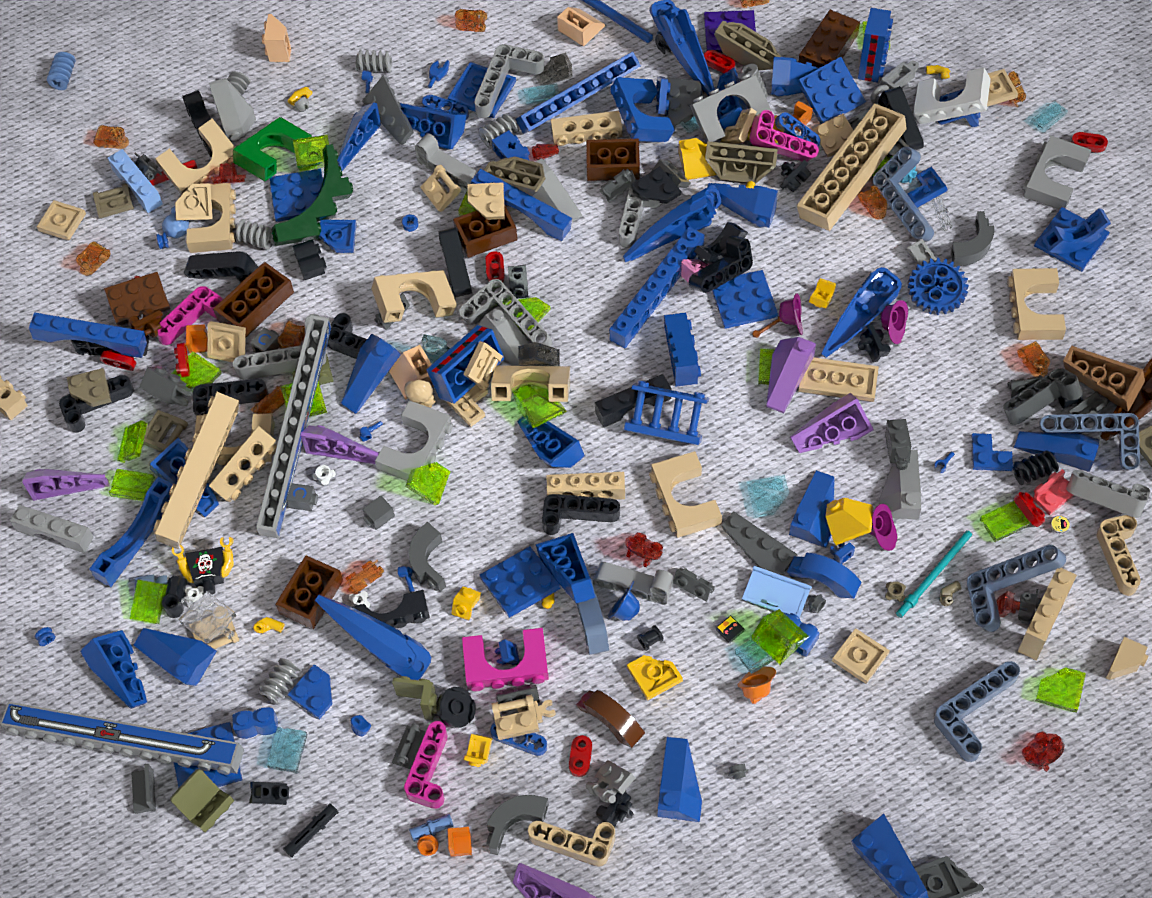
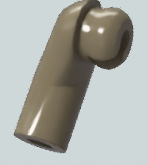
(946, 593)

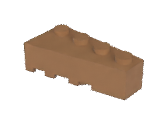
(1109, 377)

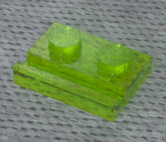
(132, 441)
(131, 484)
(1004, 521)
(148, 601)

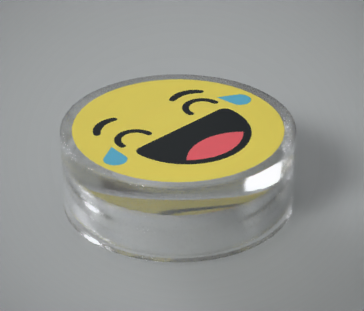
(1059, 525)

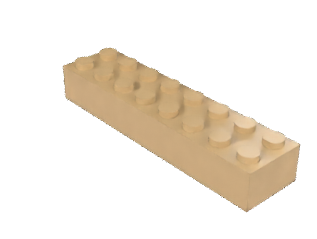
(851, 167)
(197, 470)

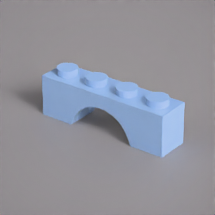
(139, 184)

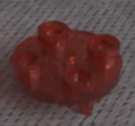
(226, 172)
(643, 547)
(1043, 750)

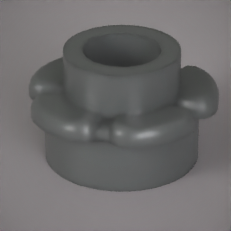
(816, 603)
(738, 771)

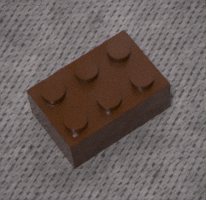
(610, 157)
(482, 235)
(136, 296)
(308, 582)

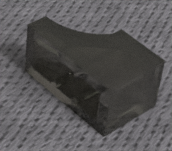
(557, 70)
(538, 355)

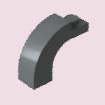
(974, 250)
(421, 546)
(511, 811)

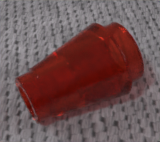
(544, 151)

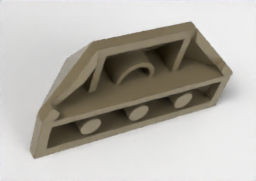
(745, 45)
(740, 162)
(518, 172)

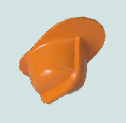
(758, 684)

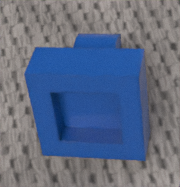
(844, 553)
(508, 653)

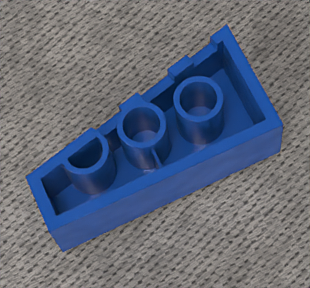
(681, 349)
(567, 566)
(888, 859)

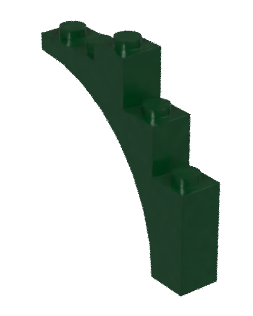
(333, 188)

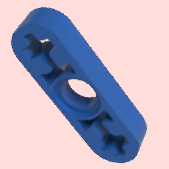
(441, 102)
(805, 131)
(522, 746)

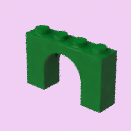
(277, 133)

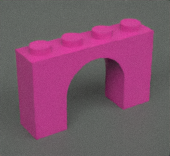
(481, 674)

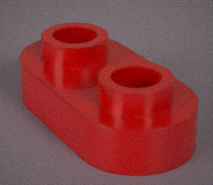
(719, 61)
(1090, 140)
(495, 269)
(181, 354)
(117, 360)
(1029, 509)
(580, 755)

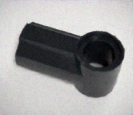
(174, 596)

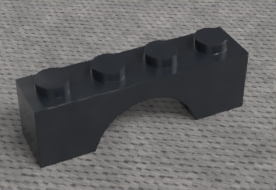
(617, 405)
(411, 609)

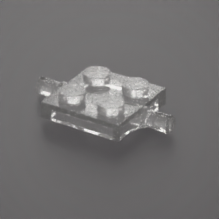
(207, 617)

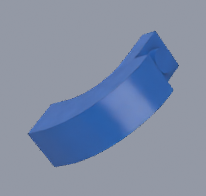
(1072, 239)
(827, 571)

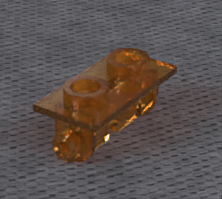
(1014, 77)
(270, 403)
(369, 571)

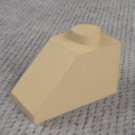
(1127, 659)

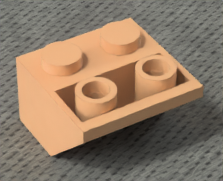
(578, 25)
(276, 40)
(410, 367)

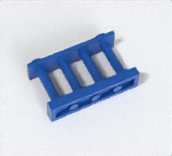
(655, 427)

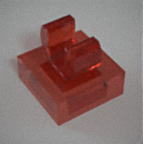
(1007, 604)

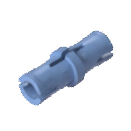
(431, 827)

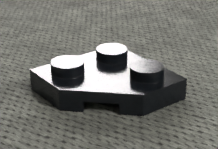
(656, 187)

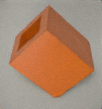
(802, 113)
(196, 338)
(459, 841)

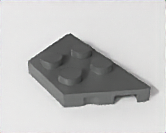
(680, 98)
(946, 880)

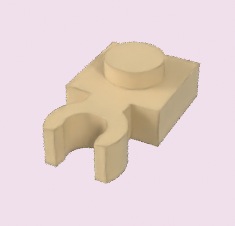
(540, 710)

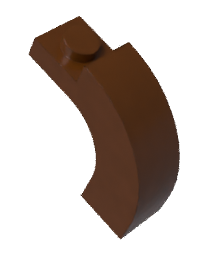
(612, 715)

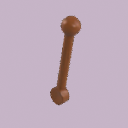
(756, 334)

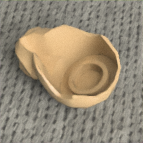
(420, 392)

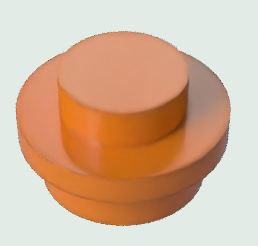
(427, 845)

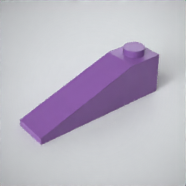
(788, 367)
(837, 422)
(328, 443)
(53, 483)
(538, 884)

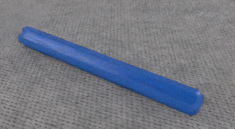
(621, 20)

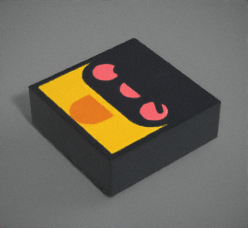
(730, 629)

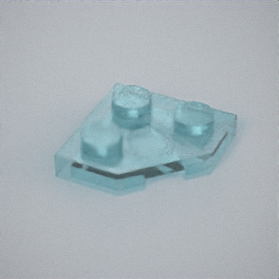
(434, 347)
(767, 495)

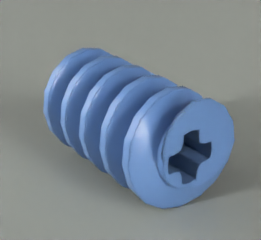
(61, 70)

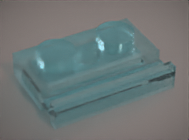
(752, 656)
(287, 749)

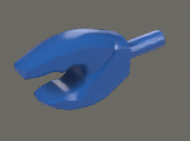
(436, 73)

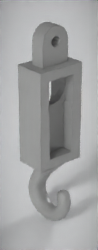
(894, 80)

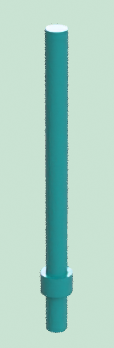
(912, 599)

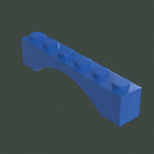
(546, 217)
(56, 328)
(115, 559)

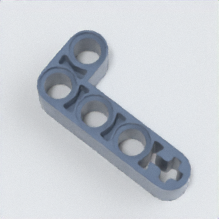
(593, 625)

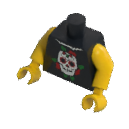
(206, 566)

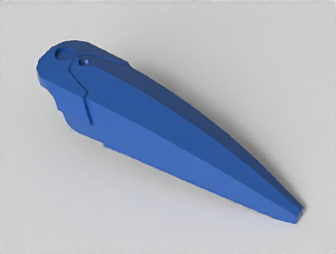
(682, 40)
(692, 213)
(870, 300)
(386, 643)

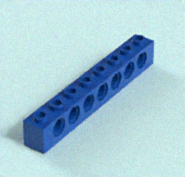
(577, 92)
(655, 289)

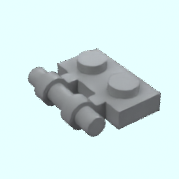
(612, 776)

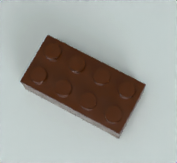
(830, 39)
(254, 298)

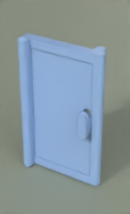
(776, 591)

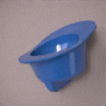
(626, 606)

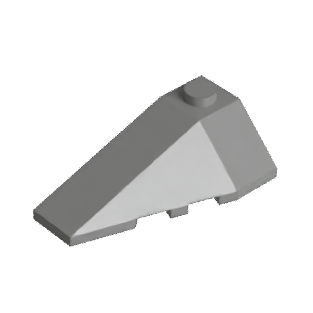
(903, 490)

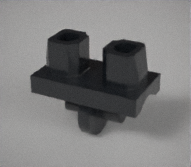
(790, 181)
(518, 281)
(871, 342)
(269, 793)
(616, 811)

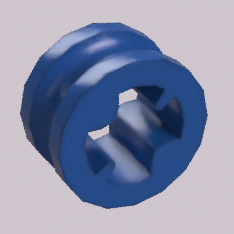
(407, 218)
(162, 240)
(45, 636)

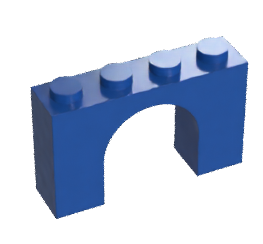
(639, 125)

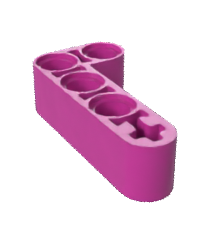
(802, 150)
(186, 313)
(429, 762)

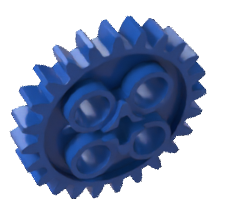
(929, 273)

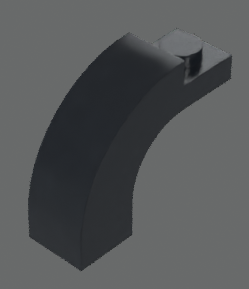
(717, 249)

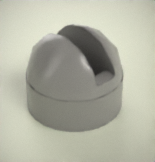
(302, 104)

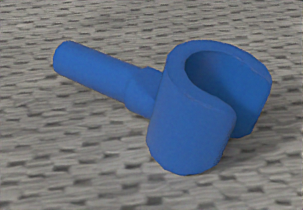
(367, 76)
(365, 432)
(944, 462)
(406, 572)

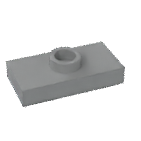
(919, 252)

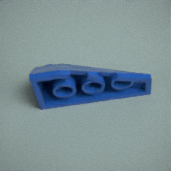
(730, 106)
(442, 124)
(753, 204)
(370, 368)
(552, 444)
(1067, 448)
(167, 467)
(810, 518)
(176, 654)
(111, 661)
(679, 785)

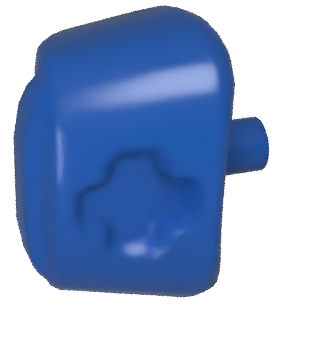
(360, 725)

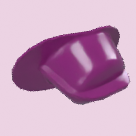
(791, 311)
(894, 320)
(883, 527)

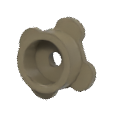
(899, 587)

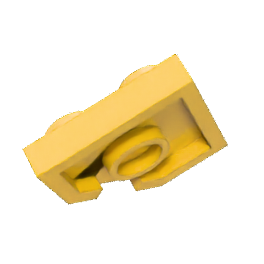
(654, 675)

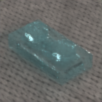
(540, 93)
(1049, 116)

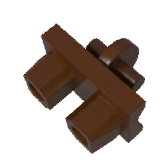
(148, 323)

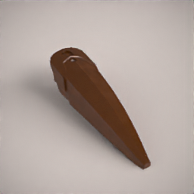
(1141, 406)

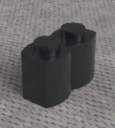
(309, 260)

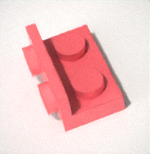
(1052, 493)

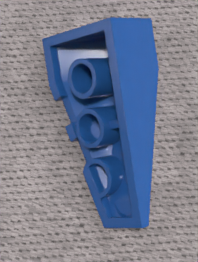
(786, 73)
(361, 129)

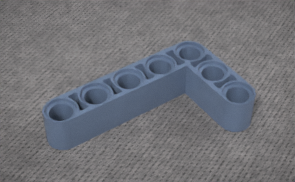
(900, 198)
(1118, 419)
(1008, 578)
(972, 703)

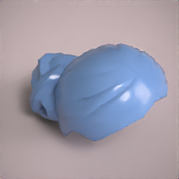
(174, 228)

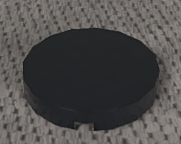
(456, 707)

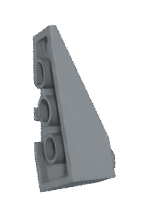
(233, 110)
(555, 195)
(506, 333)

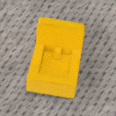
(823, 293)
(465, 602)
(478, 750)

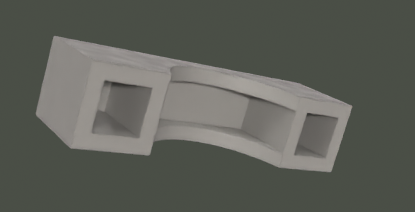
(66, 532)

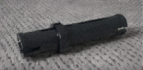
(318, 822)

